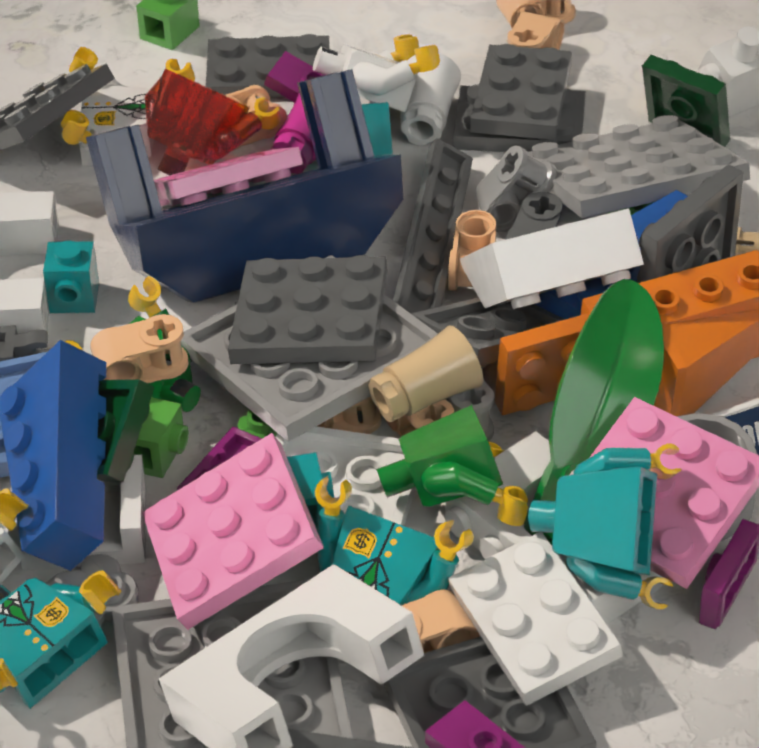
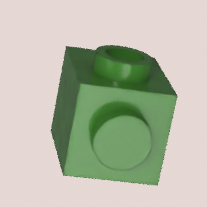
(167, 21)
(161, 437)

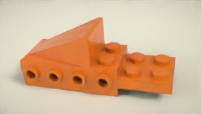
(707, 338)

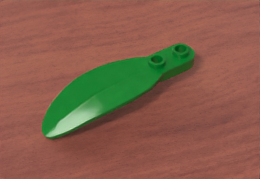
(610, 364)

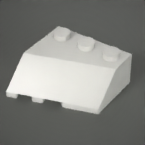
(554, 259)

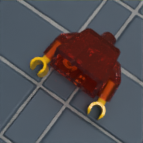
(199, 120)

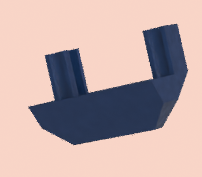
(316, 213)

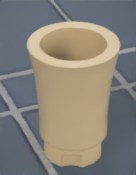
(427, 375)

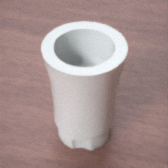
(430, 102)

